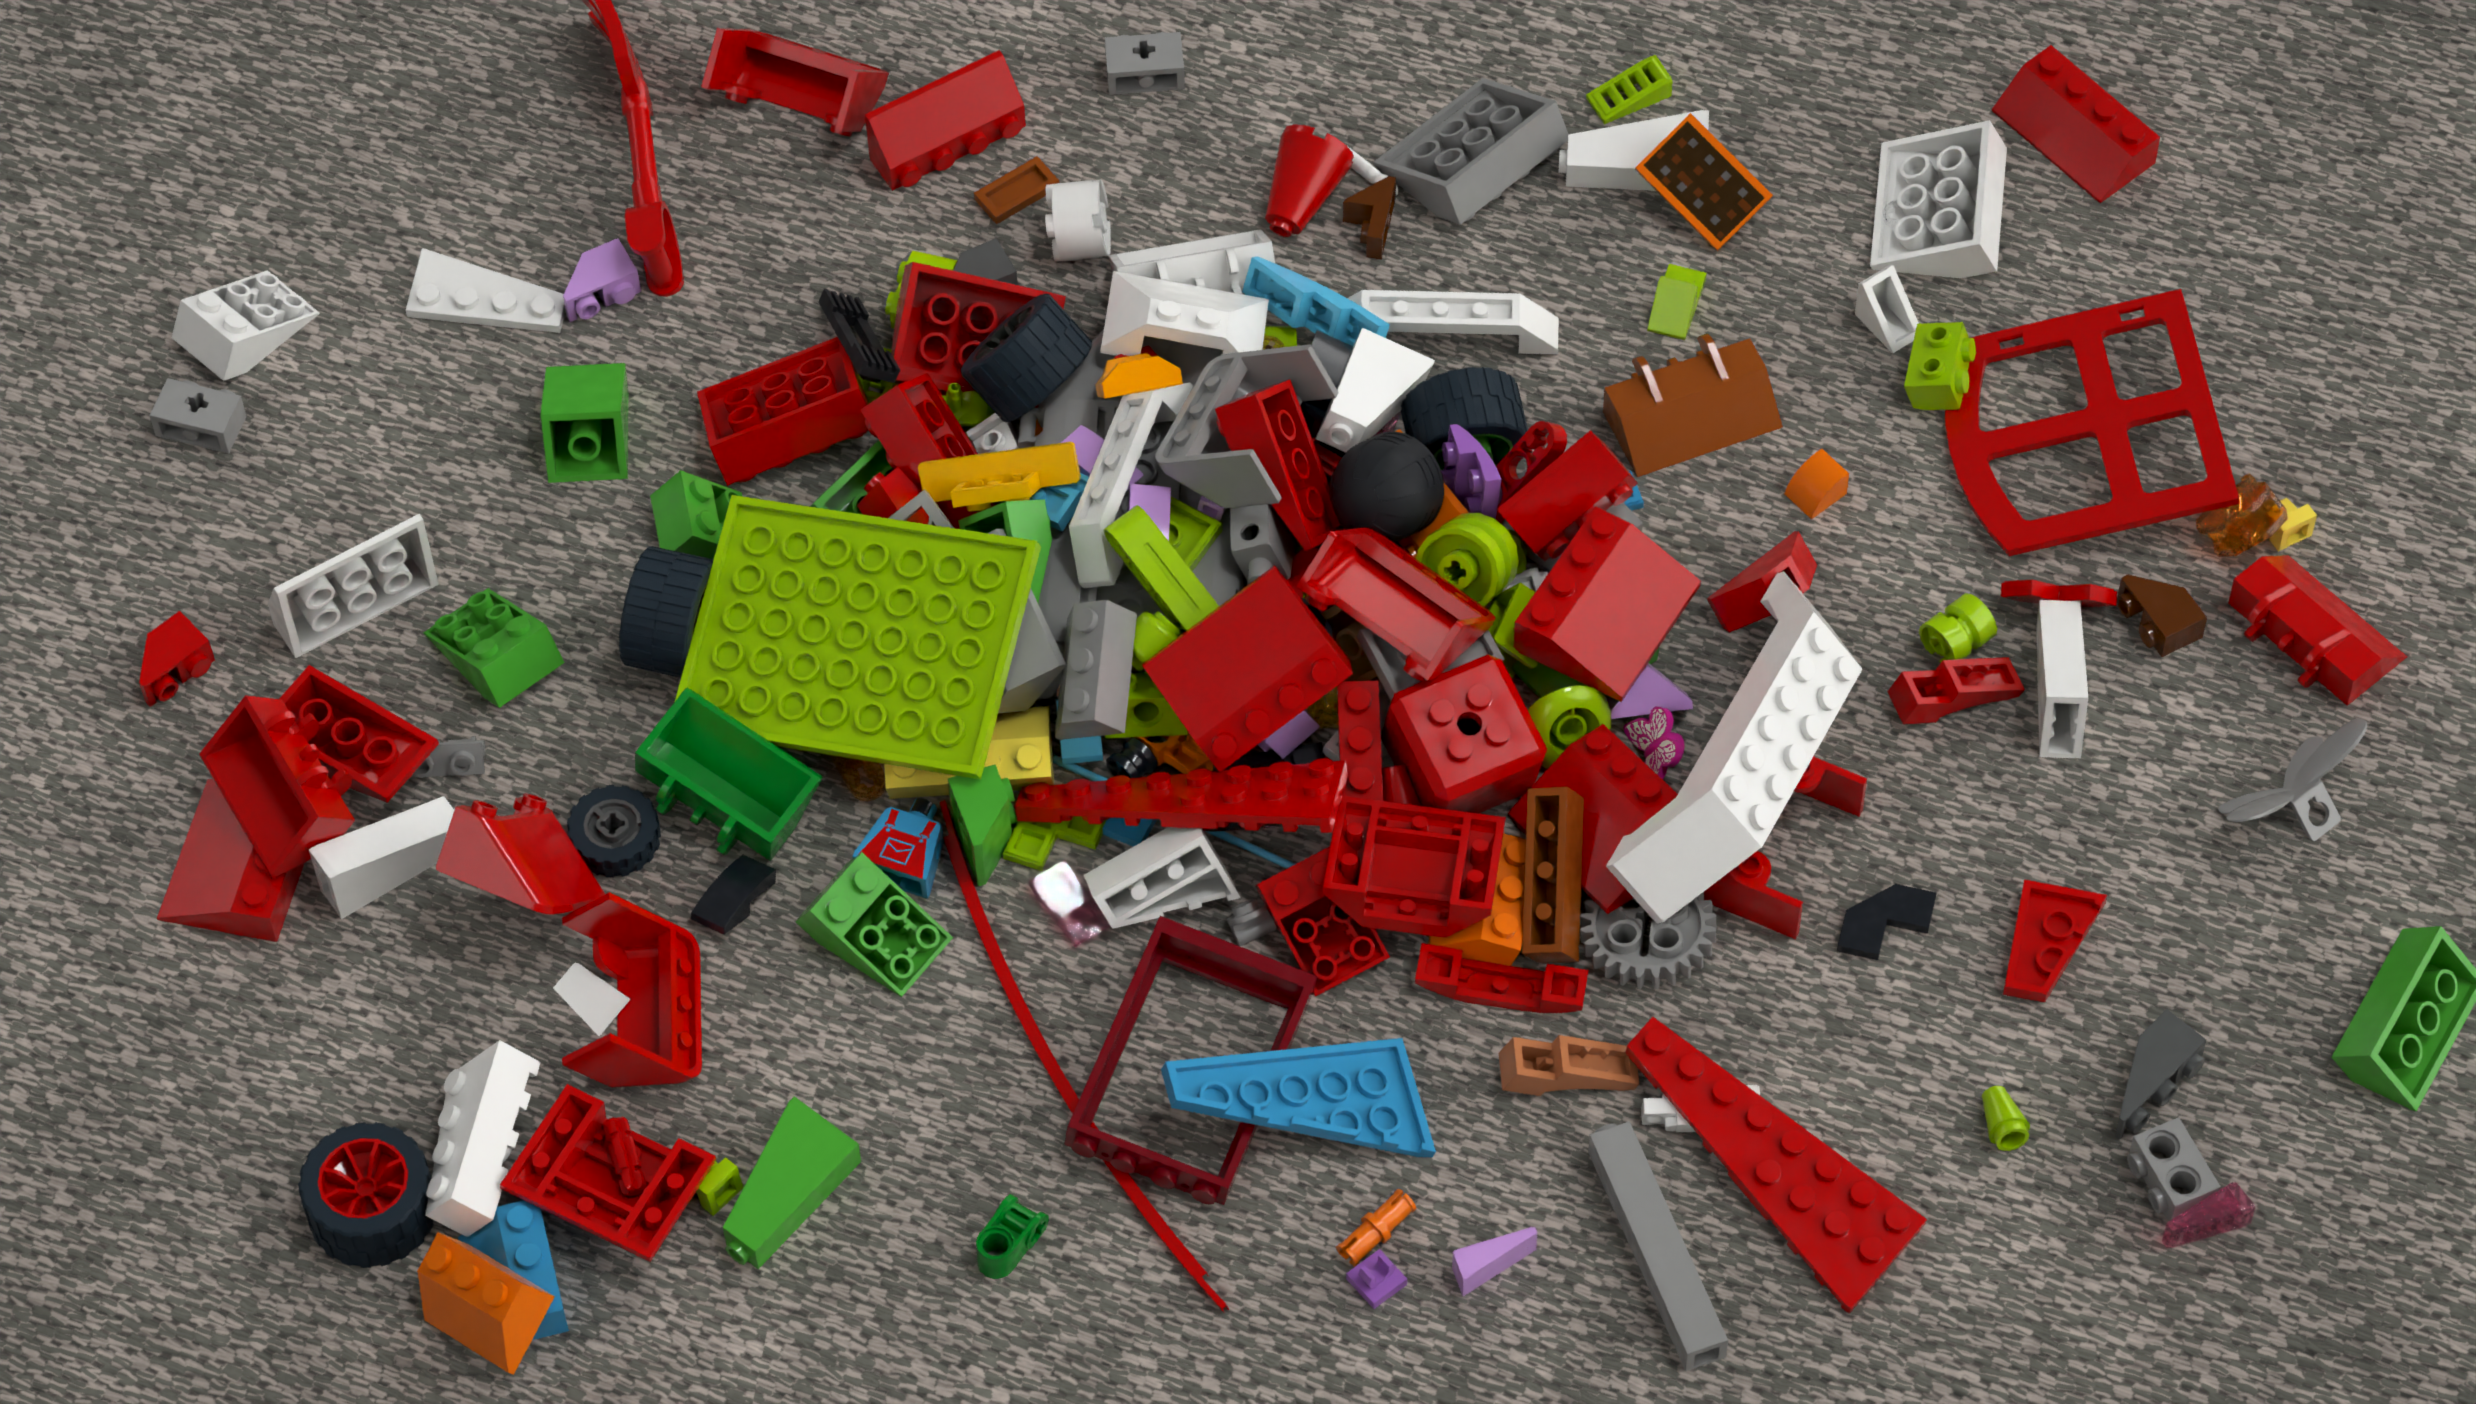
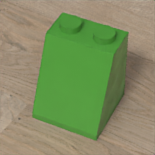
(585, 422)

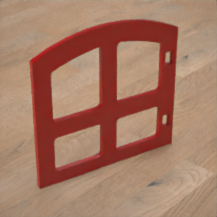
(2105, 419)

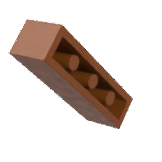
(1553, 875)

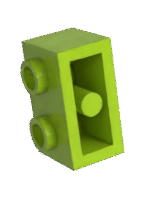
(1939, 366)

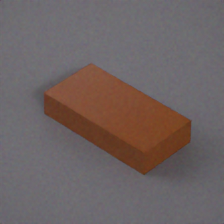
(1015, 190)

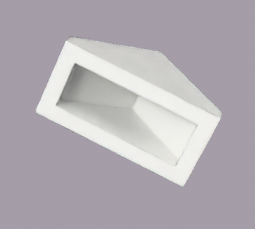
(1886, 309)

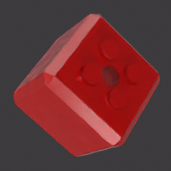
(1459, 768)

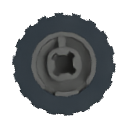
(609, 849)

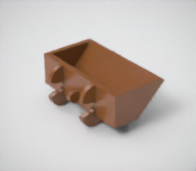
(1691, 405)

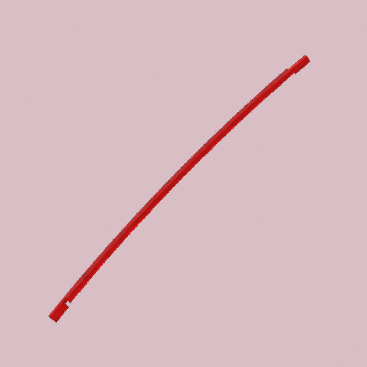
(1059, 1079)

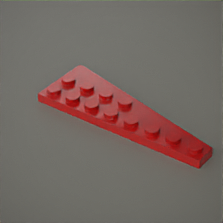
(1199, 799)
(1816, 1198)

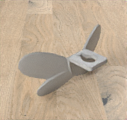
(2302, 782)

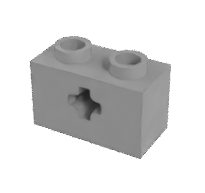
(1144, 63)
(198, 415)

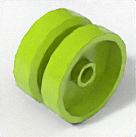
(1472, 555)

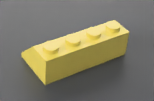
(1018, 749)

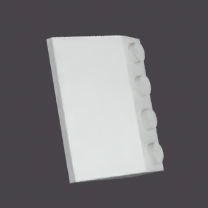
(1956, 200)
(353, 587)

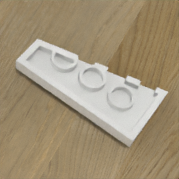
(475, 295)

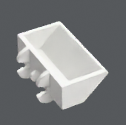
(1207, 263)

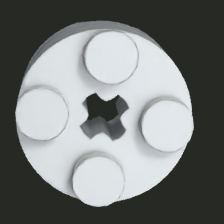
(1078, 220)

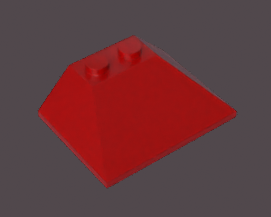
(1413, 866)
(574, 1177)

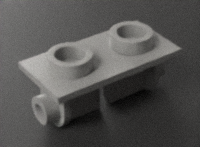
(454, 758)

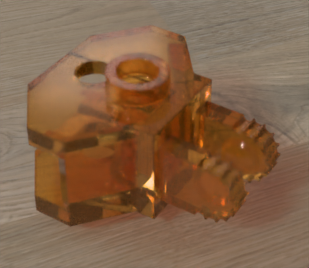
(2245, 524)

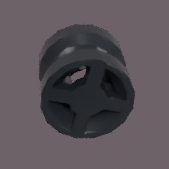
(1133, 760)

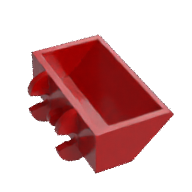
(2312, 627)
(277, 782)

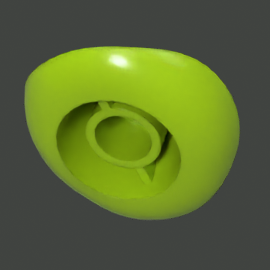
(1568, 716)

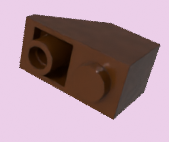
(2168, 615)

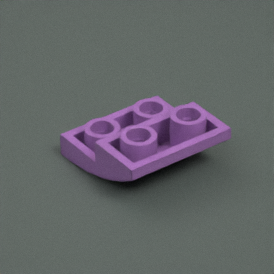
(1470, 472)

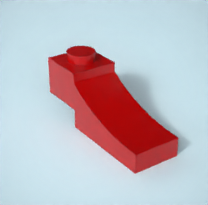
(1953, 687)

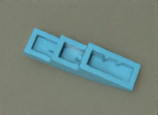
(1308, 303)

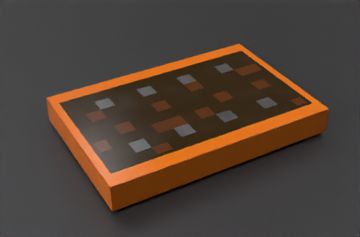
(1703, 182)

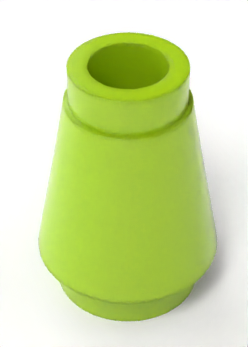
(2004, 1119)

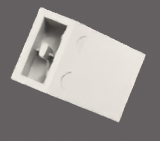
(240, 323)

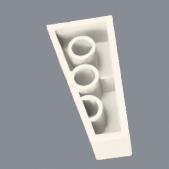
(477, 1136)

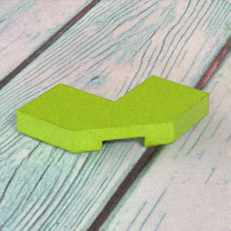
(1033, 841)

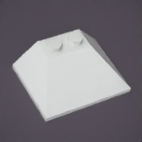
(1180, 314)

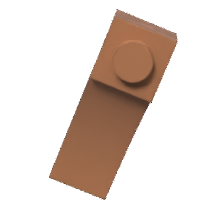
(1565, 1065)

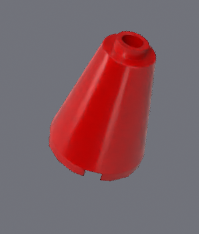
(1304, 177)

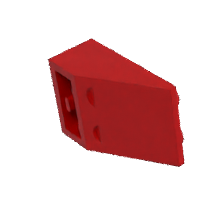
(1315, 928)

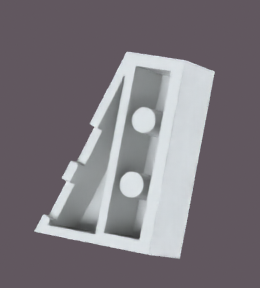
(1159, 876)

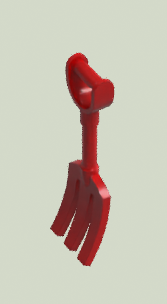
(649, 222)

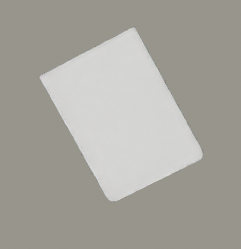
(591, 997)

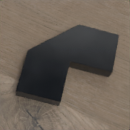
(1896, 907)

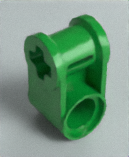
(1012, 1231)

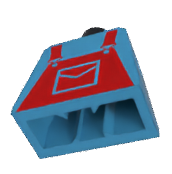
(906, 846)

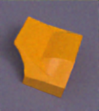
(1136, 375)

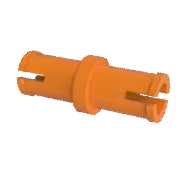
(1376, 1227)

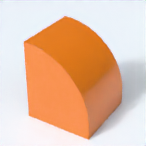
(1817, 484)

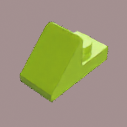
(1676, 301)

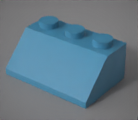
(521, 1244)

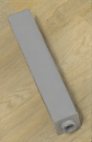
(1657, 1245)

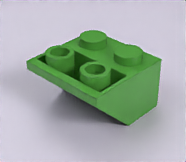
(690, 514)

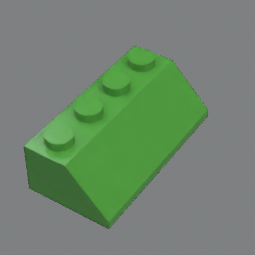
(2409, 1017)

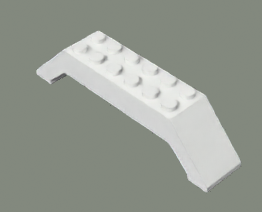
(1747, 763)

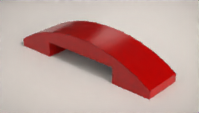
(1498, 985)

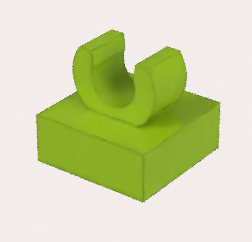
(719, 1186)

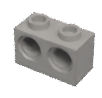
(2182, 1169)

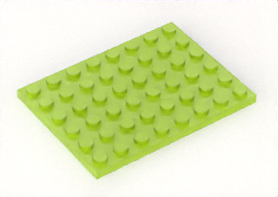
(860, 633)

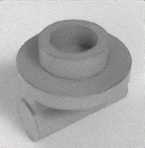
(1250, 922)

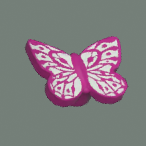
(1657, 741)

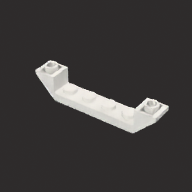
(1465, 315)
(1137, 412)

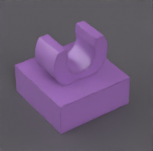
(1376, 1278)

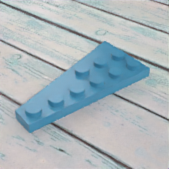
(1329, 1092)

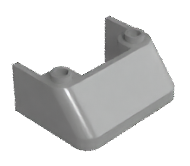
(1198, 452)

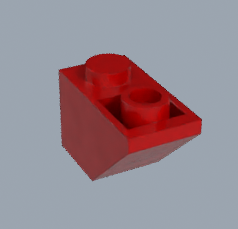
(175, 648)

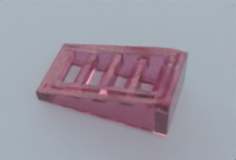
(2215, 1215)

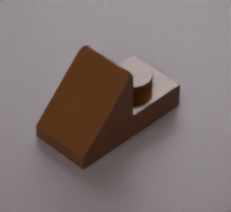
(1373, 211)

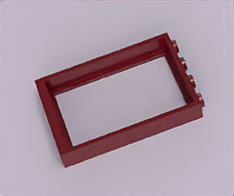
(1218, 962)

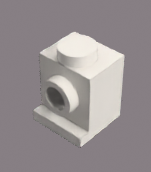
(994, 435)

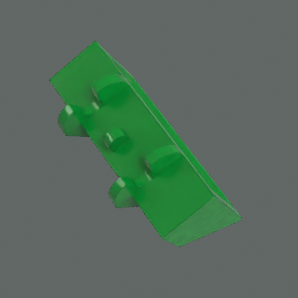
(725, 775)

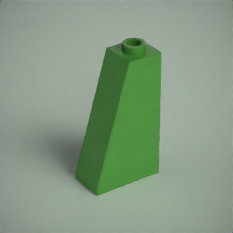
(789, 1182)

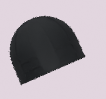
(1387, 486)

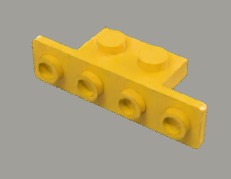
(1000, 475)

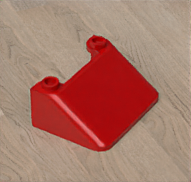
(1395, 599)
(518, 856)

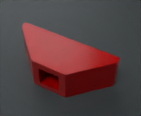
(1739, 599)

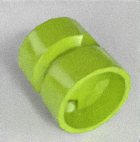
(1960, 629)

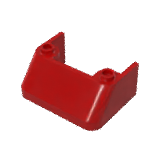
(793, 76)
(1745, 889)
(661, 975)

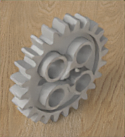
(1617, 941)

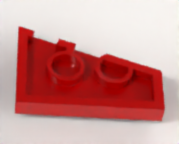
(2047, 935)

